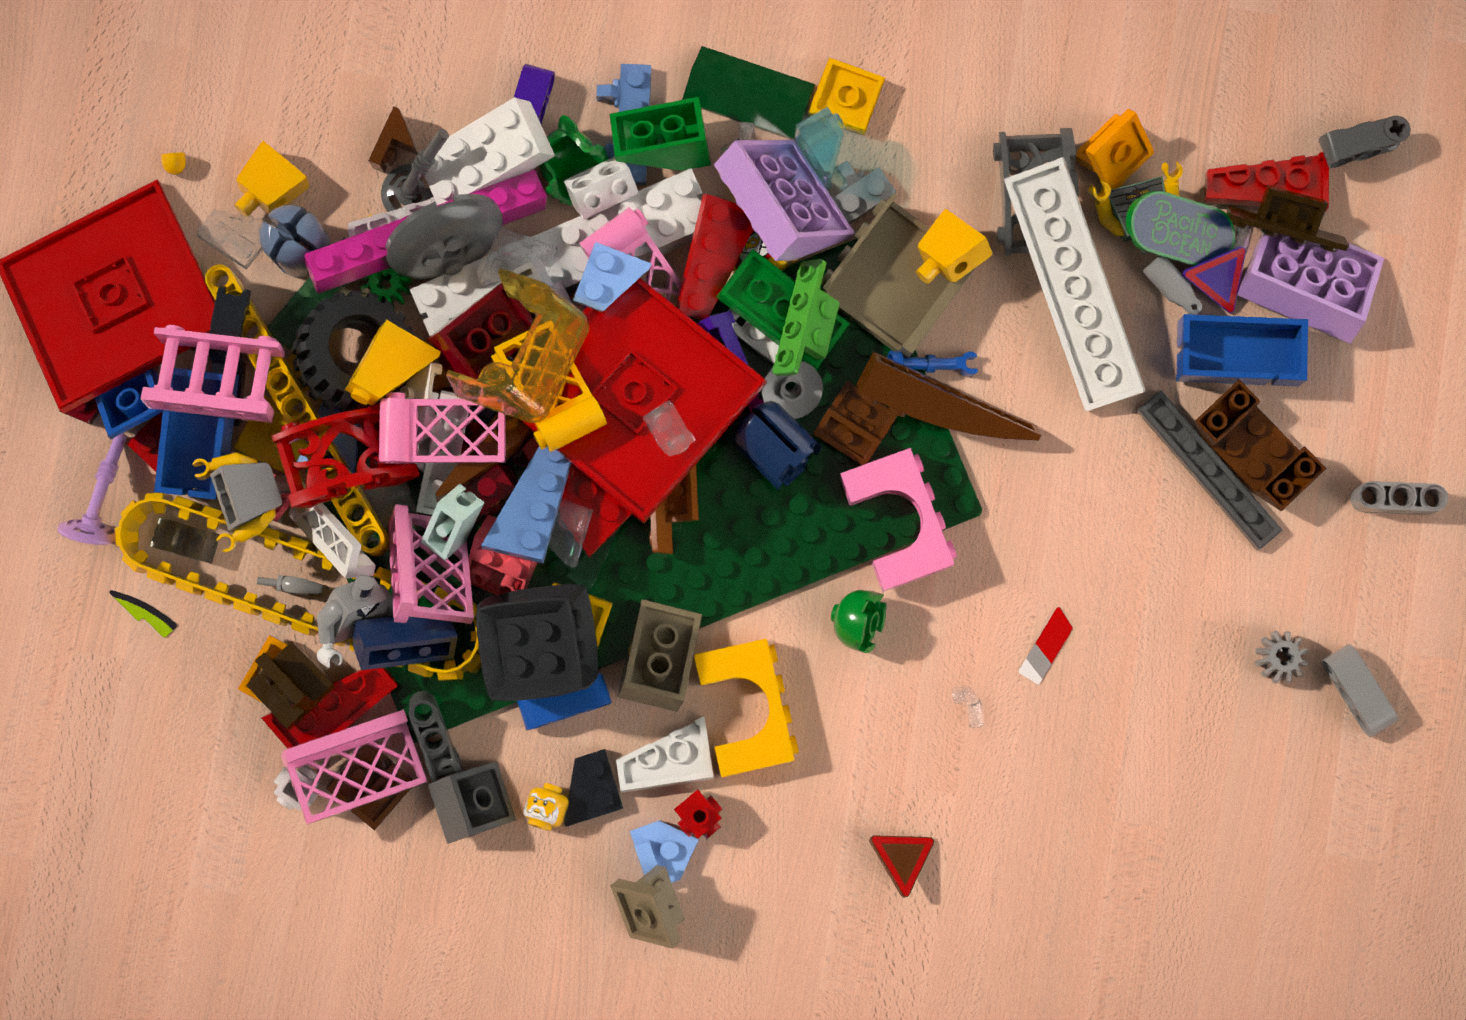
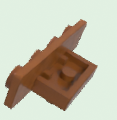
(676, 508)

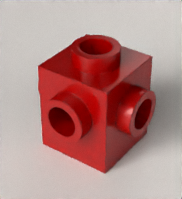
(686, 812)

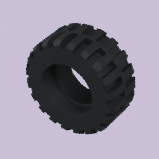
(312, 343)

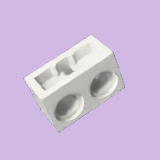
(600, 187)

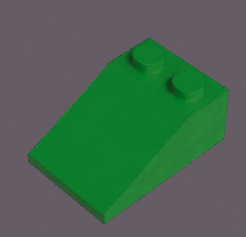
(662, 136)

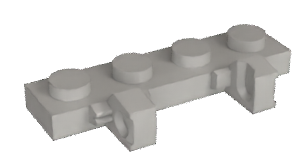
(861, 192)

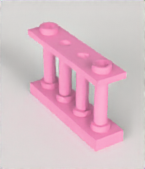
(224, 403)

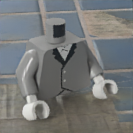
(345, 605)

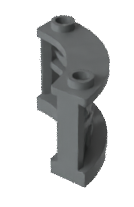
(1055, 147)

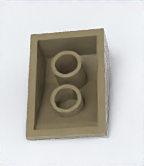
(660, 656)

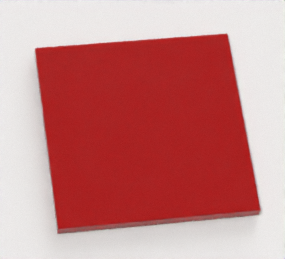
(102, 289)
(634, 362)

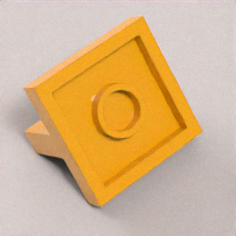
(1116, 149)

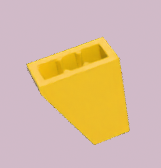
(389, 363)

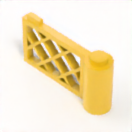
(567, 421)

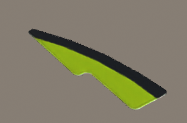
(142, 610)

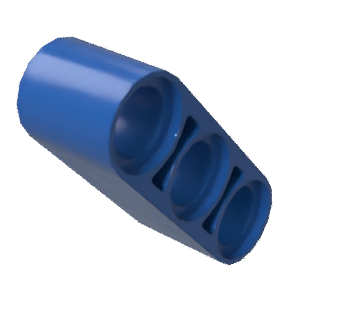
(552, 709)

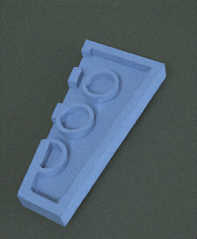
(531, 510)

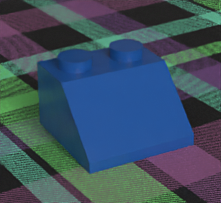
(122, 406)

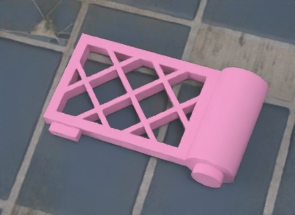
(626, 234)
(400, 431)

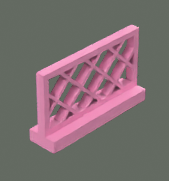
(404, 573)
(337, 745)

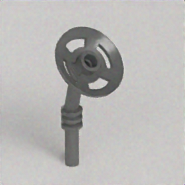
(413, 187)

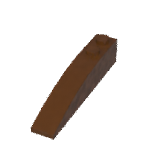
(937, 403)
(465, 473)

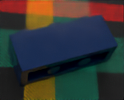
(391, 643)

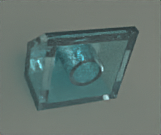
(821, 143)

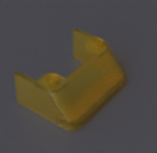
(543, 361)

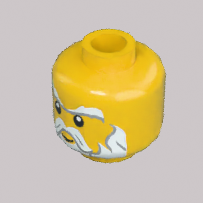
(546, 807)

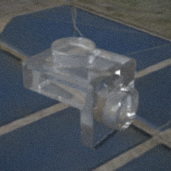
(669, 429)

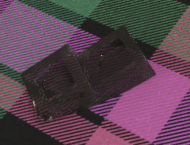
(185, 540)

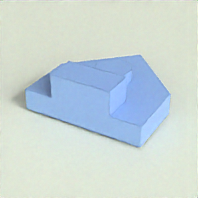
(663, 846)

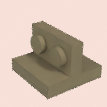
(650, 908)

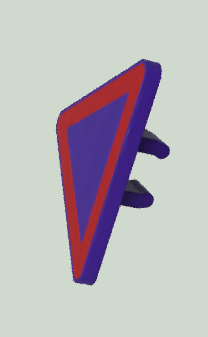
(1219, 277)

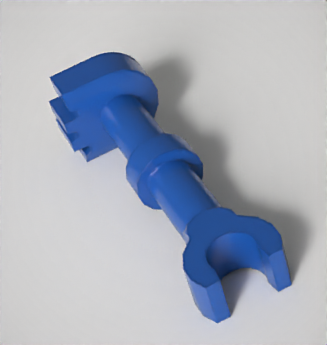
(931, 363)

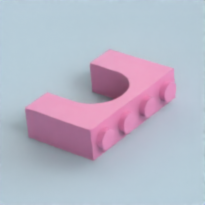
(901, 476)

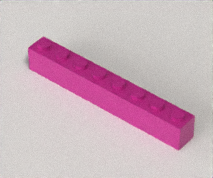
(366, 252)

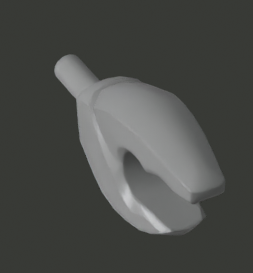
(292, 585)

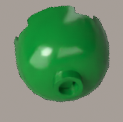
(858, 619)

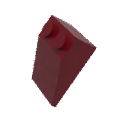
(471, 336)

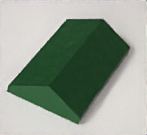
(748, 92)

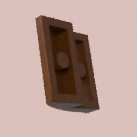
(855, 424)
(378, 810)

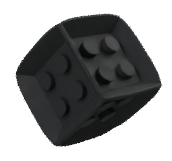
(537, 642)

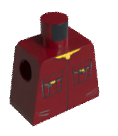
(493, 489)

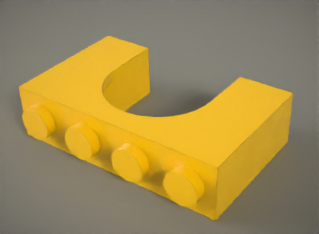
(753, 663)

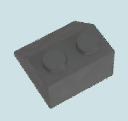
(471, 802)

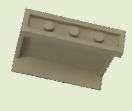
(880, 281)

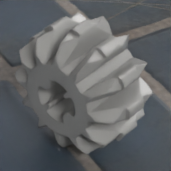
(1273, 664)

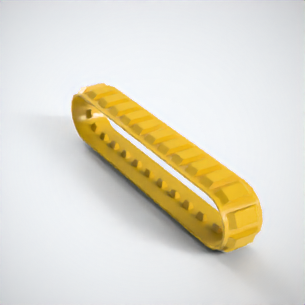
(128, 537)

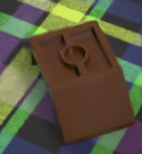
(1257, 448)

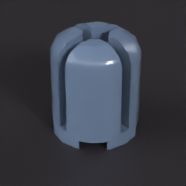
(293, 226)

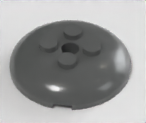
(444, 237)

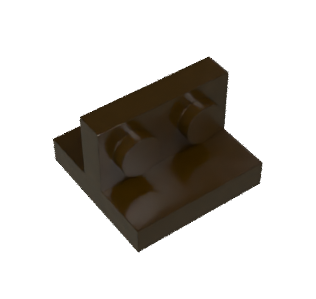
(289, 685)

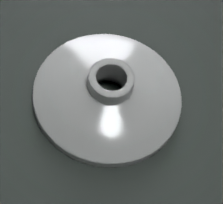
(802, 397)

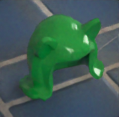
(572, 156)

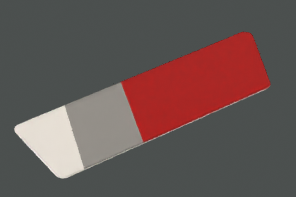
(1046, 647)

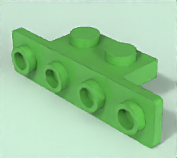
(808, 320)

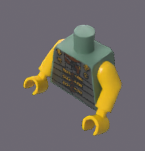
(1114, 204)

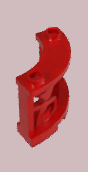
(318, 486)

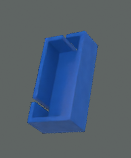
(1243, 349)
(189, 438)

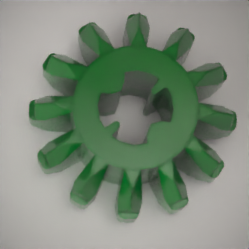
(391, 294)

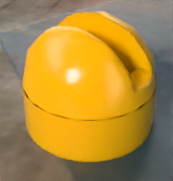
(174, 162)

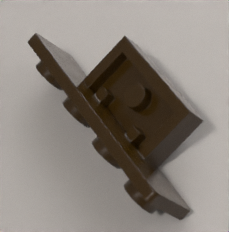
(1290, 215)

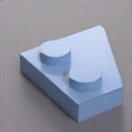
(607, 277)

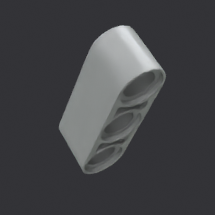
(1412, 492)
(1359, 690)

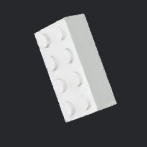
(489, 151)

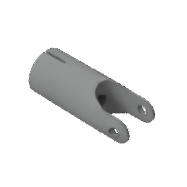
(1172, 284)

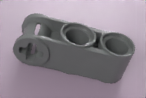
(1364, 140)
(441, 755)

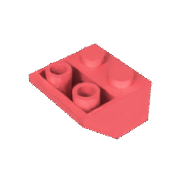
(497, 571)

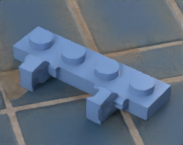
(629, 93)

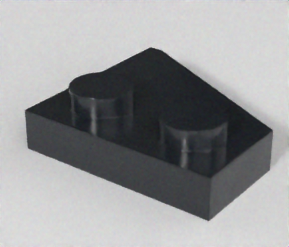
(592, 789)

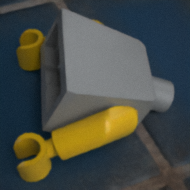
(245, 493)

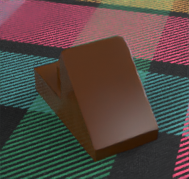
(393, 134)

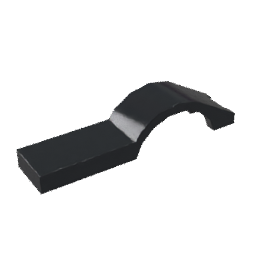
(228, 320)

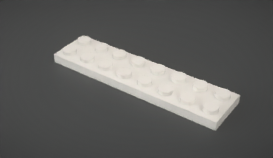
(1074, 284)

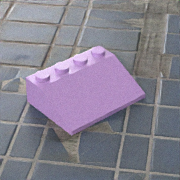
(782, 197)
(1313, 283)

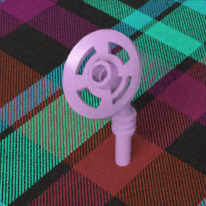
(90, 525)

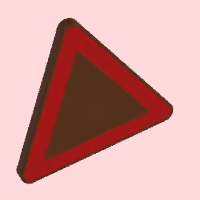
(902, 858)

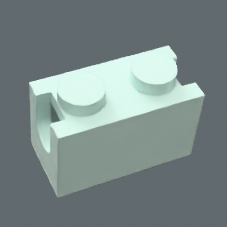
(453, 513)

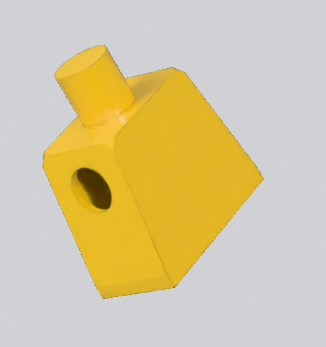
(268, 181)
(951, 249)

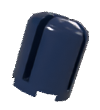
(774, 443)

